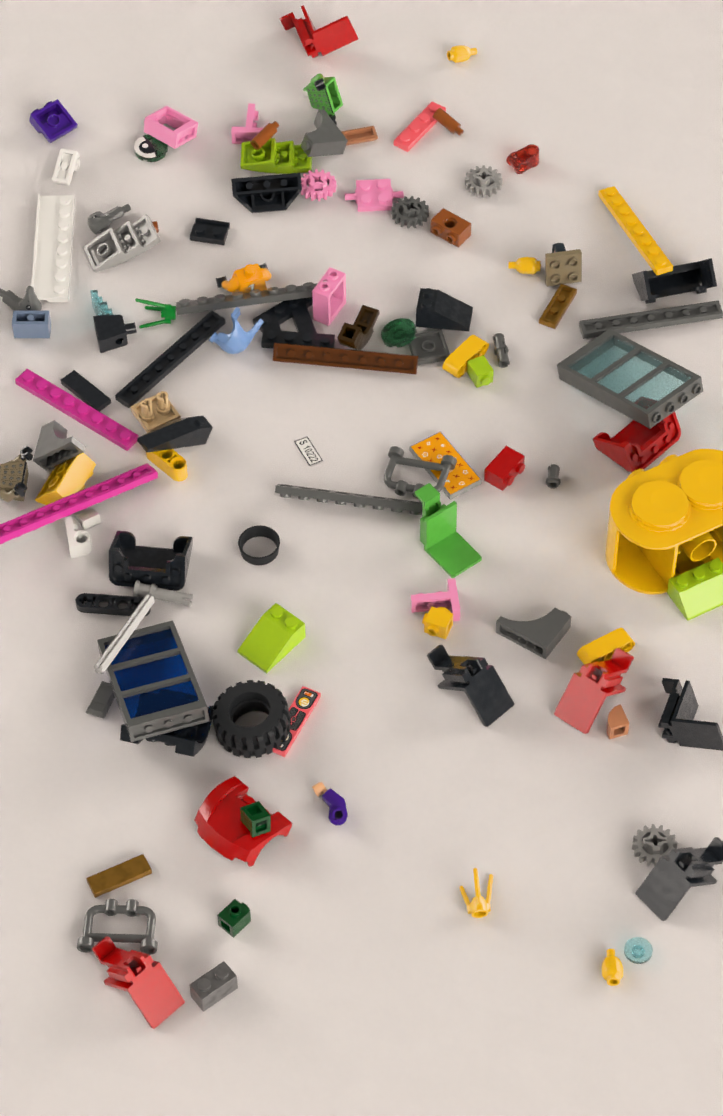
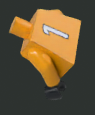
(246, 279)

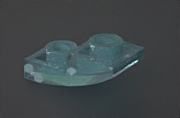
(99, 306)

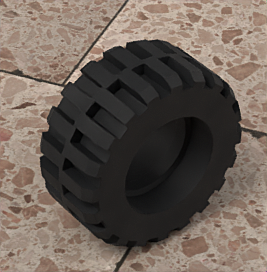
(255, 739)

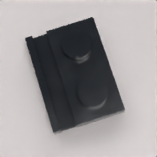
(209, 231)

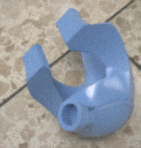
(238, 339)

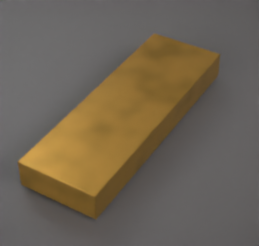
(557, 306)
(119, 875)

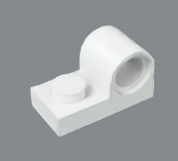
(66, 164)
(78, 540)

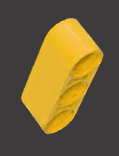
(470, 349)
(170, 463)
(605, 646)

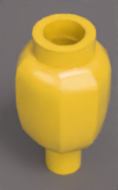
(460, 53)
(526, 265)
(612, 968)

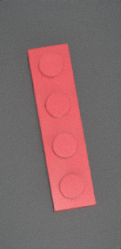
(417, 127)

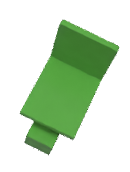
(440, 534)

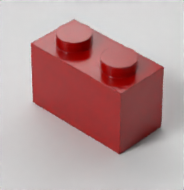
(504, 468)

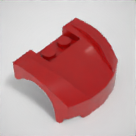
(222, 827)

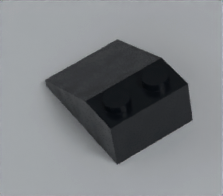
(442, 311)

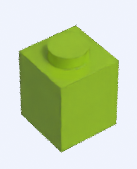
(480, 371)

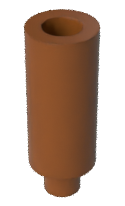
(448, 122)
(264, 135)

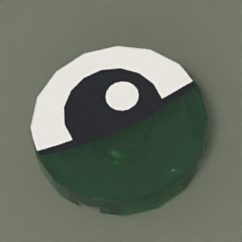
(150, 148)

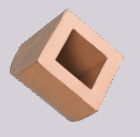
(617, 723)

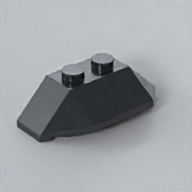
(267, 192)

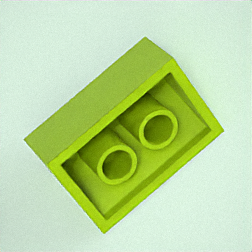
(698, 589)

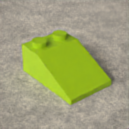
(272, 638)

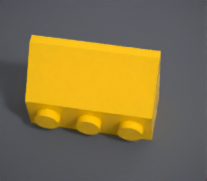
(66, 479)

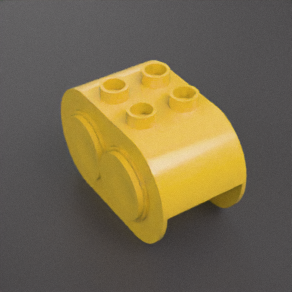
(666, 520)

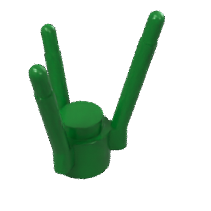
(167, 312)

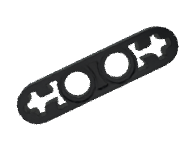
(112, 608)

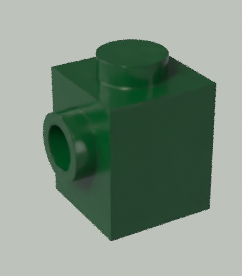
(234, 917)

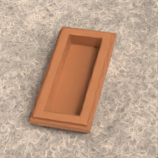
(360, 135)

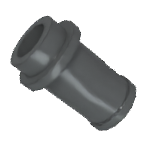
(553, 476)

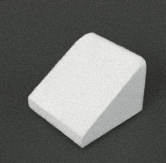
(88, 518)

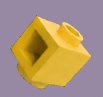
(438, 622)

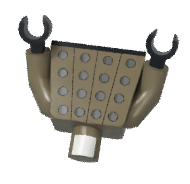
(15, 476)

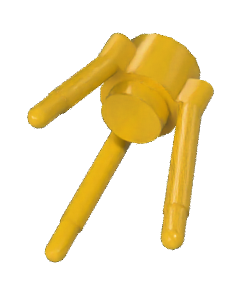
(478, 906)

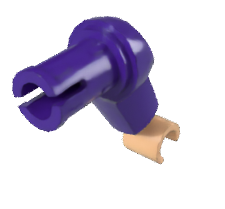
(336, 804)

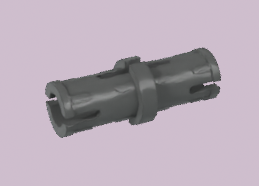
(501, 350)

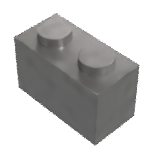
(213, 986)

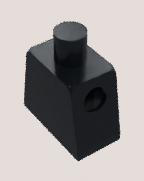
(112, 331)

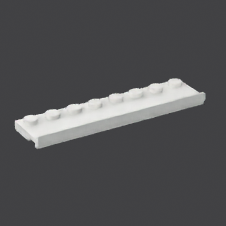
(53, 247)

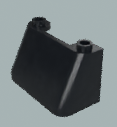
(149, 564)

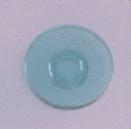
(638, 950)

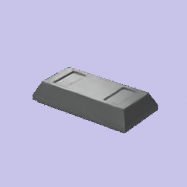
(101, 701)

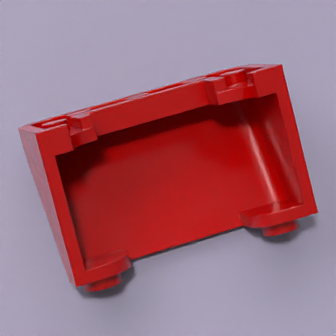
(637, 445)

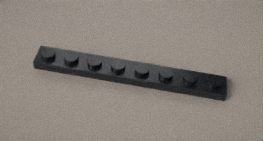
(170, 359)

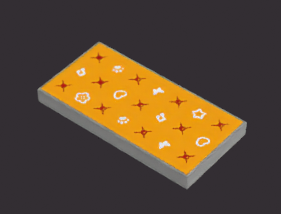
(459, 479)

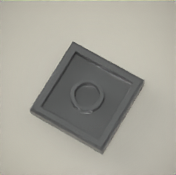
(429, 347)

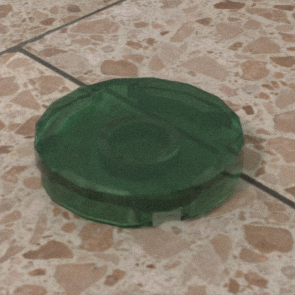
(398, 332)

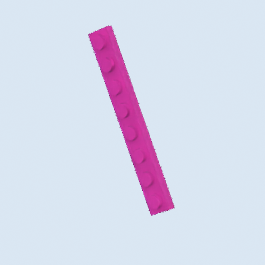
(77, 409)

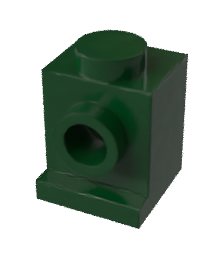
(256, 819)

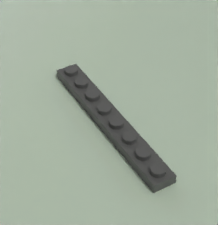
(241, 299)
(651, 319)
(342, 498)

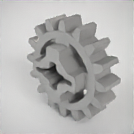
(483, 181)
(653, 844)

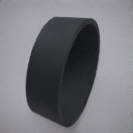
(259, 531)

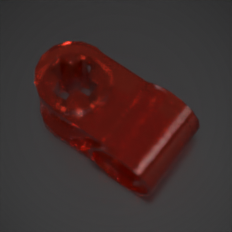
(525, 158)

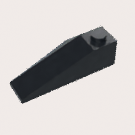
(177, 434)

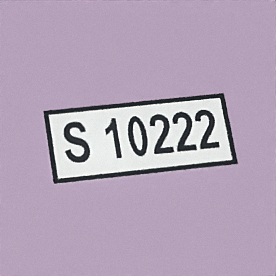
(308, 451)

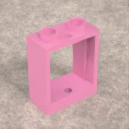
(184, 127)
(329, 296)

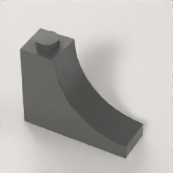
(326, 139)
(55, 447)
(536, 635)

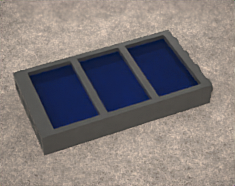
(155, 683)

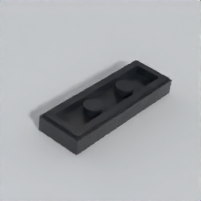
(85, 391)

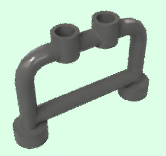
(396, 457)
(111, 908)

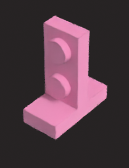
(247, 133)
(449, 600)

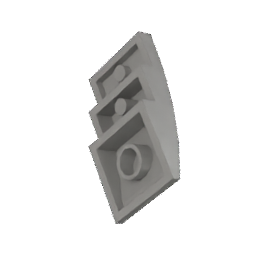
(121, 244)

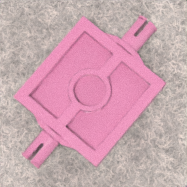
(374, 195)

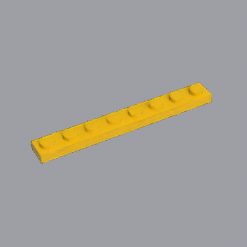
(635, 230)

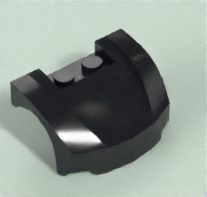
(187, 740)

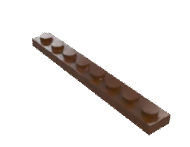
(345, 358)

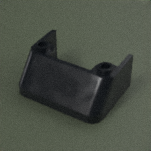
(683, 279)

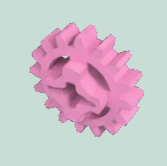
(318, 185)

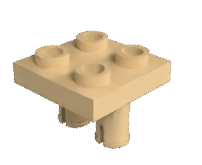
(155, 411)

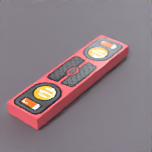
(299, 713)

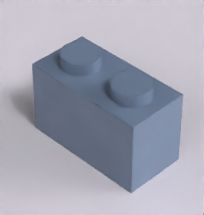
(31, 324)

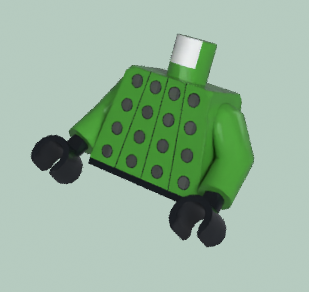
(324, 94)

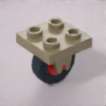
(563, 266)

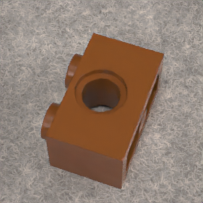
(450, 227)

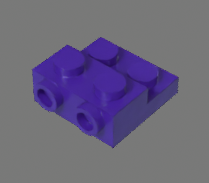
(52, 121)

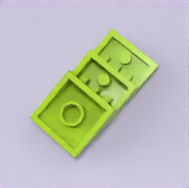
(275, 158)

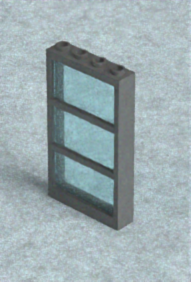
(630, 378)

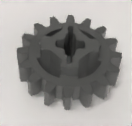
(410, 212)

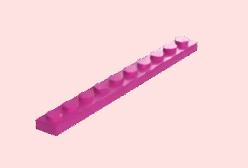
(76, 502)

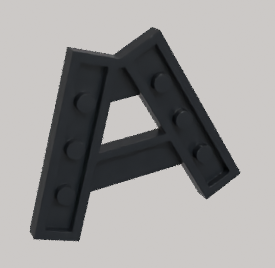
(306, 332)

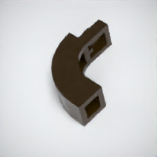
(359, 333)

